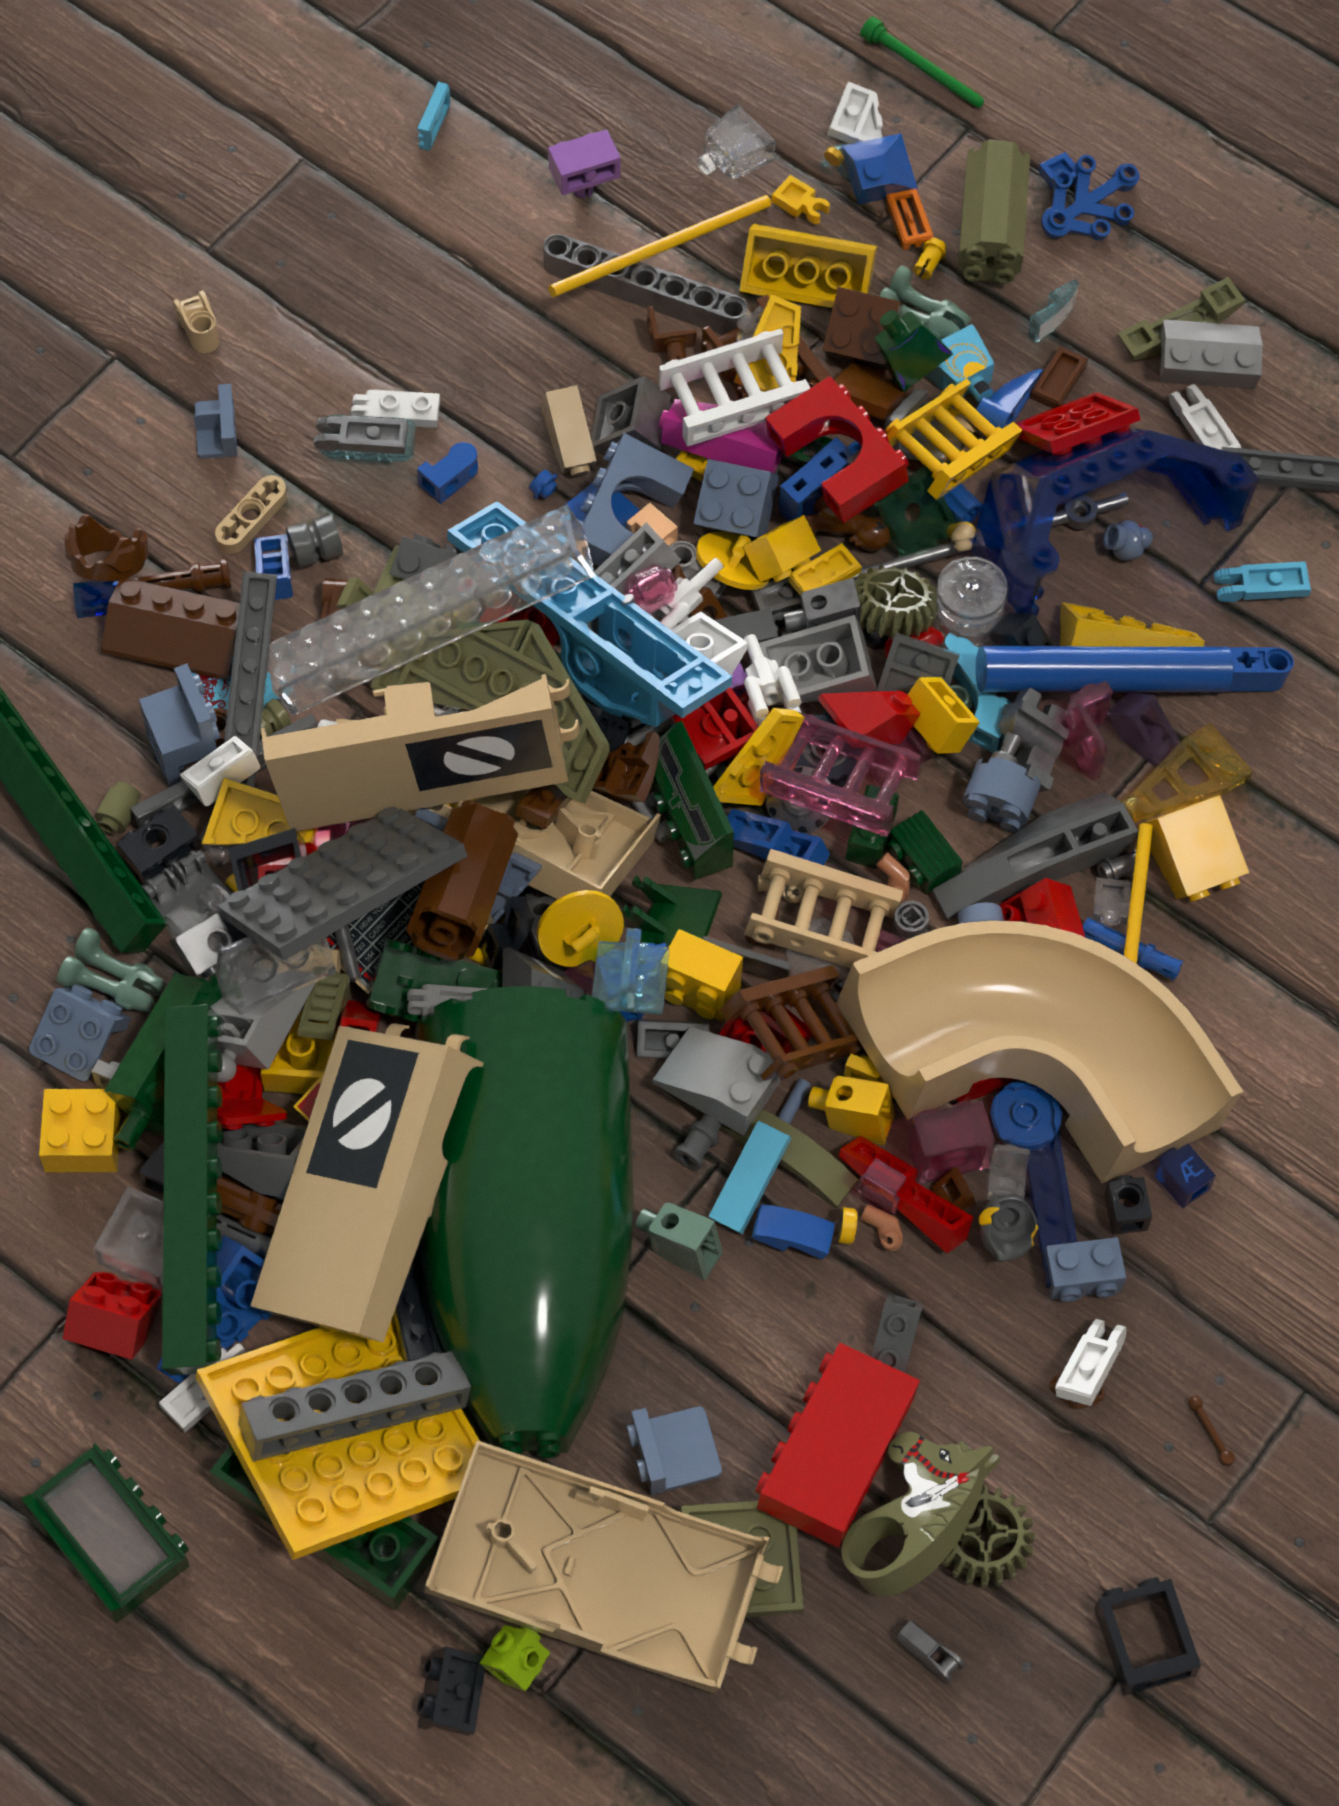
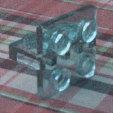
(631, 975)

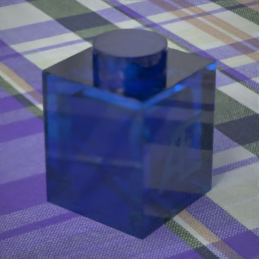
(1184, 1174)

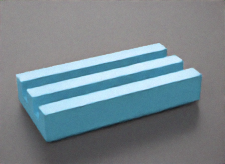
(434, 116)

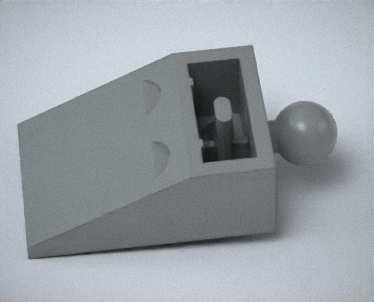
(257, 1034)

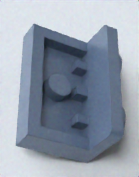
(1085, 1269)

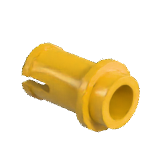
(933, 252)

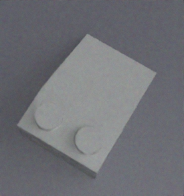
(824, 659)
(718, 1077)

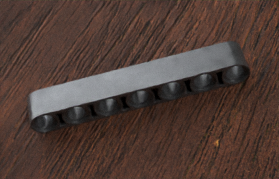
(646, 285)

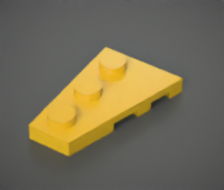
(784, 316)
(247, 815)

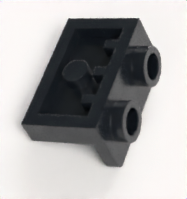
(451, 1691)

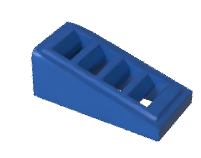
(275, 562)

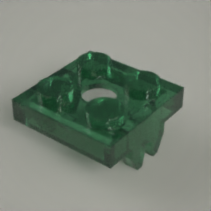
(932, 520)

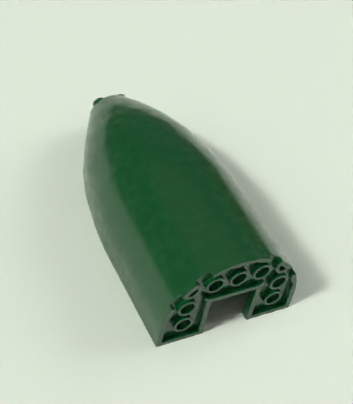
(532, 1210)

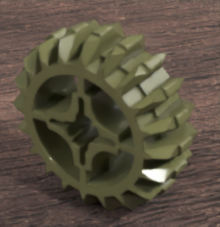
(895, 601)
(1000, 1535)

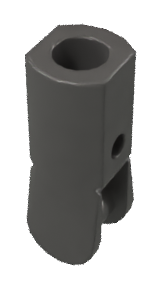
(925, 1646)

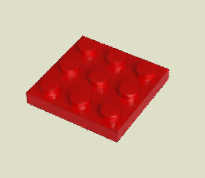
(1077, 423)

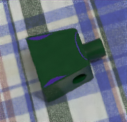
(909, 348)

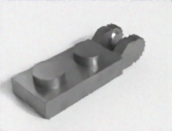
(362, 434)

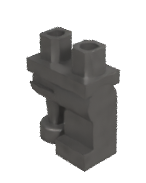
(1035, 732)

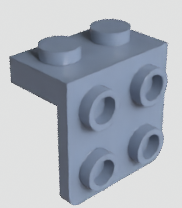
(76, 1030)
(674, 1449)

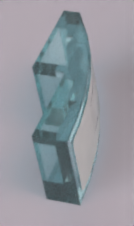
(1058, 308)

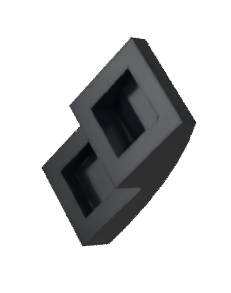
(509, 934)

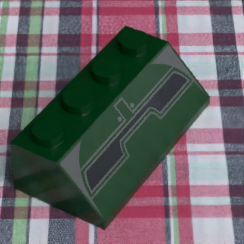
(691, 806)

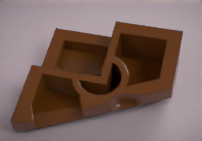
(629, 771)

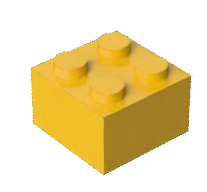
(701, 975)
(298, 1062)
(79, 1131)

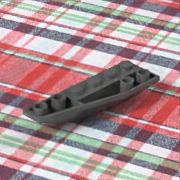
(1045, 848)

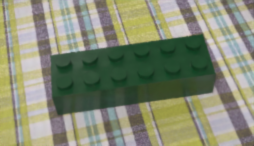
(380, 1561)

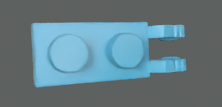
(1263, 581)

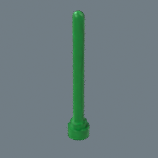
(874, 31)

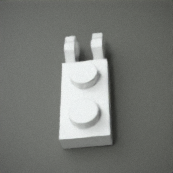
(1202, 419)
(1090, 1364)

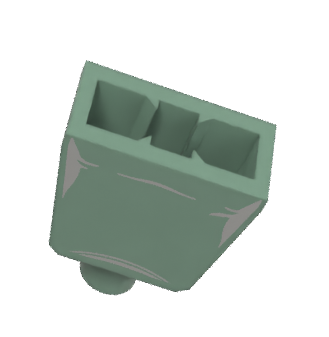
(682, 1238)

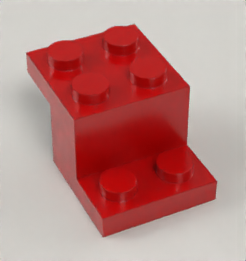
(720, 727)

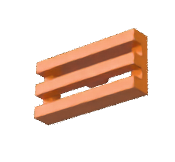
(915, 238)

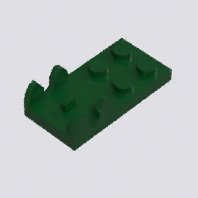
(408, 967)

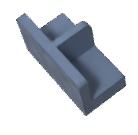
(216, 425)

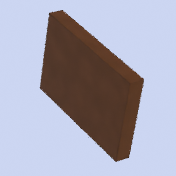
(872, 388)

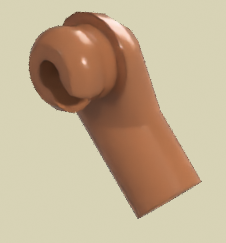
(897, 875)
(887, 1227)

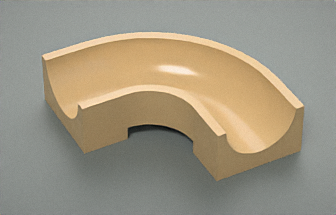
(1048, 1013)

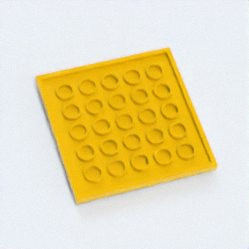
(348, 1483)

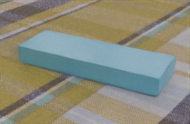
(750, 1177)

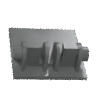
(181, 883)

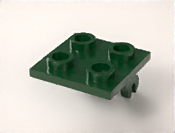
(673, 909)

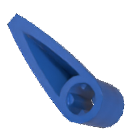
(1009, 400)

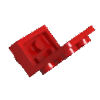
(244, 1102)

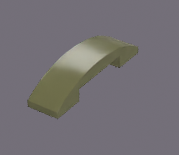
(1213, 306)
(806, 1160)

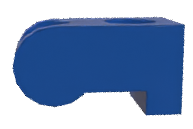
(449, 473)

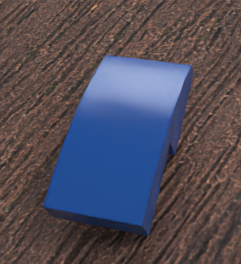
(793, 1228)

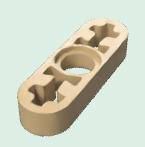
(249, 528)

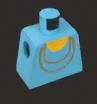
(968, 361)

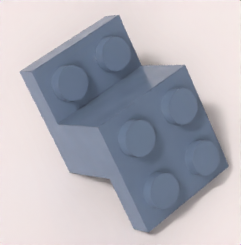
(179, 724)

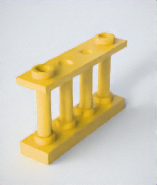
(962, 464)

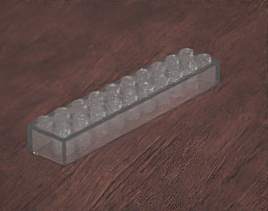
(430, 610)

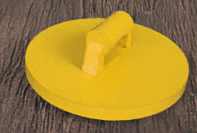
(730, 552)
(575, 926)

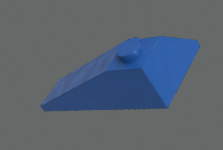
(239, 1281)

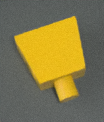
(856, 1107)

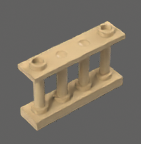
(830, 883)

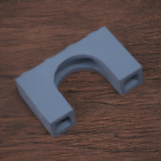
(635, 468)

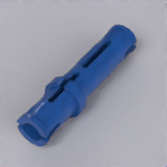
(1148, 955)

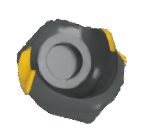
(1007, 1227)

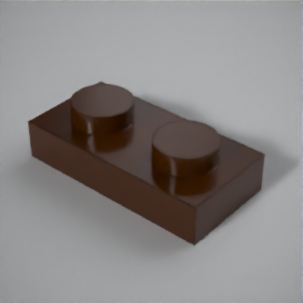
(542, 805)

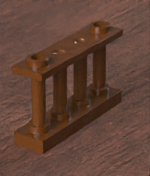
(794, 992)

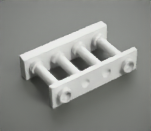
(730, 415)

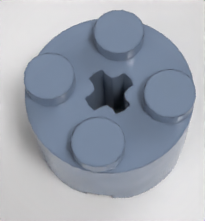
(1001, 793)

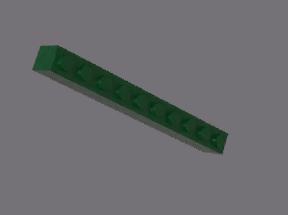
(74, 836)
(191, 1189)

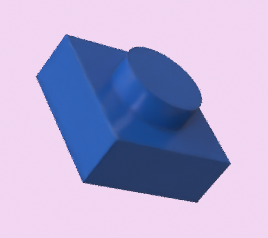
(1052, 166)

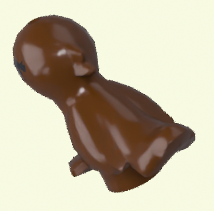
(866, 532)

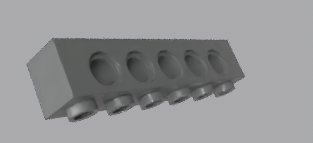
(342, 1419)

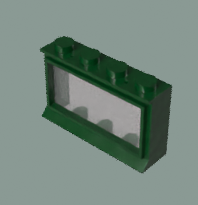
(108, 1531)

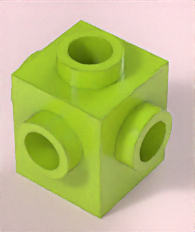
(515, 1656)

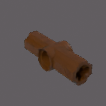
(252, 1209)

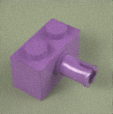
(584, 163)

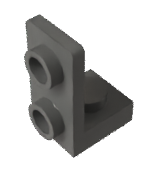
(897, 1331)

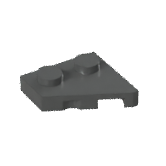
(914, 660)

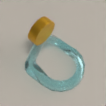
(835, 157)

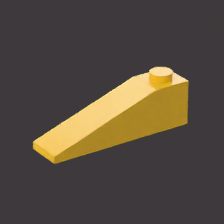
(1092, 627)

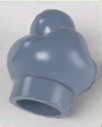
(1127, 539)

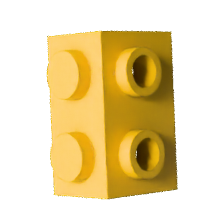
(782, 549)
(944, 718)

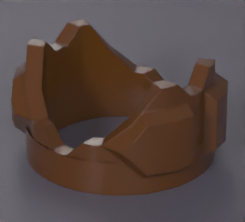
(90, 537)

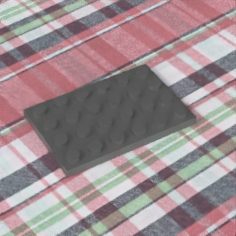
(340, 881)

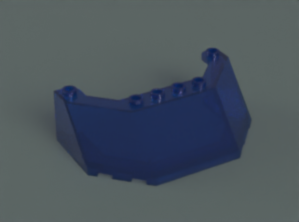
(1025, 496)

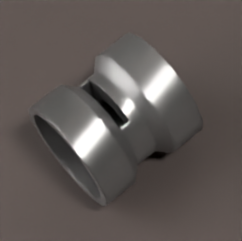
(909, 928)

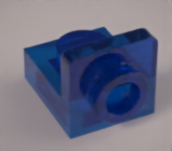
(93, 597)

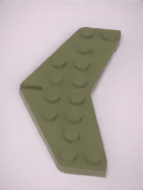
(498, 663)

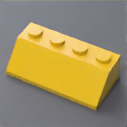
(804, 265)

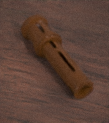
(196, 577)

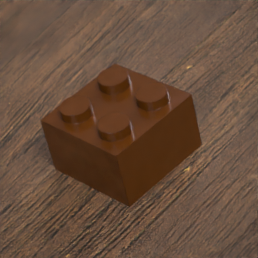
(856, 324)

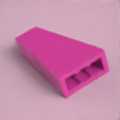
(745, 447)

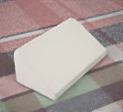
(229, 761)

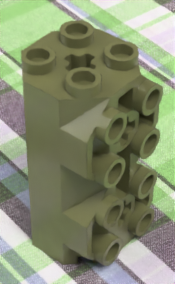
(993, 212)

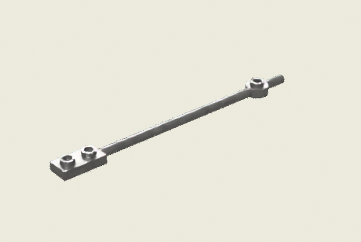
(784, 598)

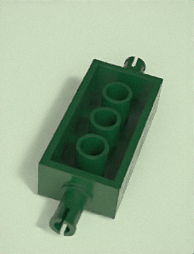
(140, 1078)

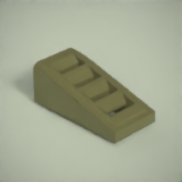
(325, 1004)

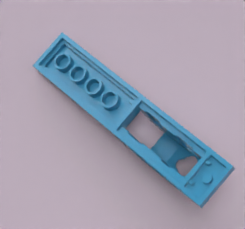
(612, 666)

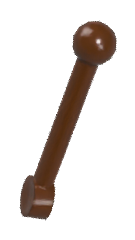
(1226, 1456)

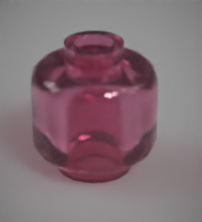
(652, 587)

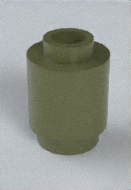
(115, 809)

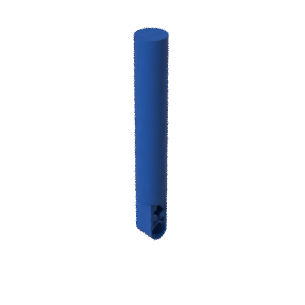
(1132, 668)

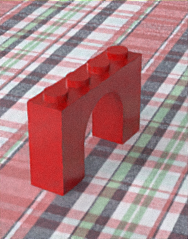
(828, 411)

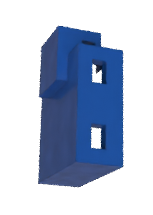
(803, 487)

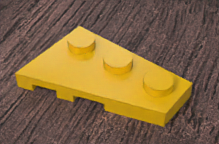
(769, 743)

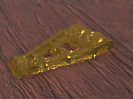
(1214, 757)

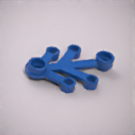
(1087, 202)

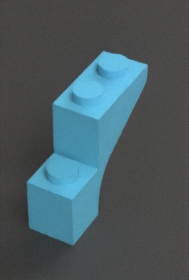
(986, 704)

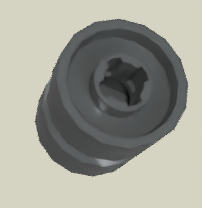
(314, 541)

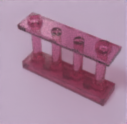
(836, 801)

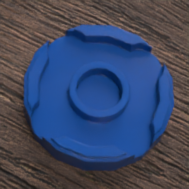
(1025, 1116)

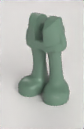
(943, 317)
(125, 994)

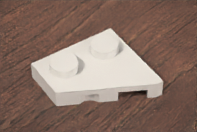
(857, 116)

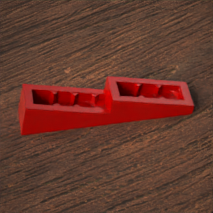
(933, 1215)

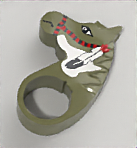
(932, 1515)

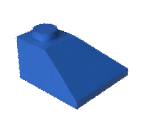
(878, 168)

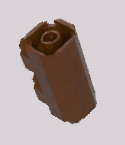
(460, 898)

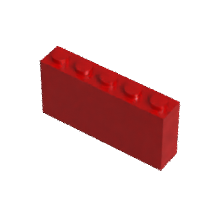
(836, 1444)

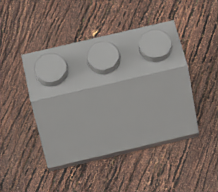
(1210, 354)

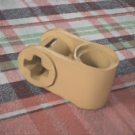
(198, 322)

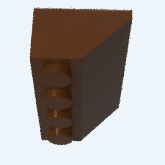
(171, 628)

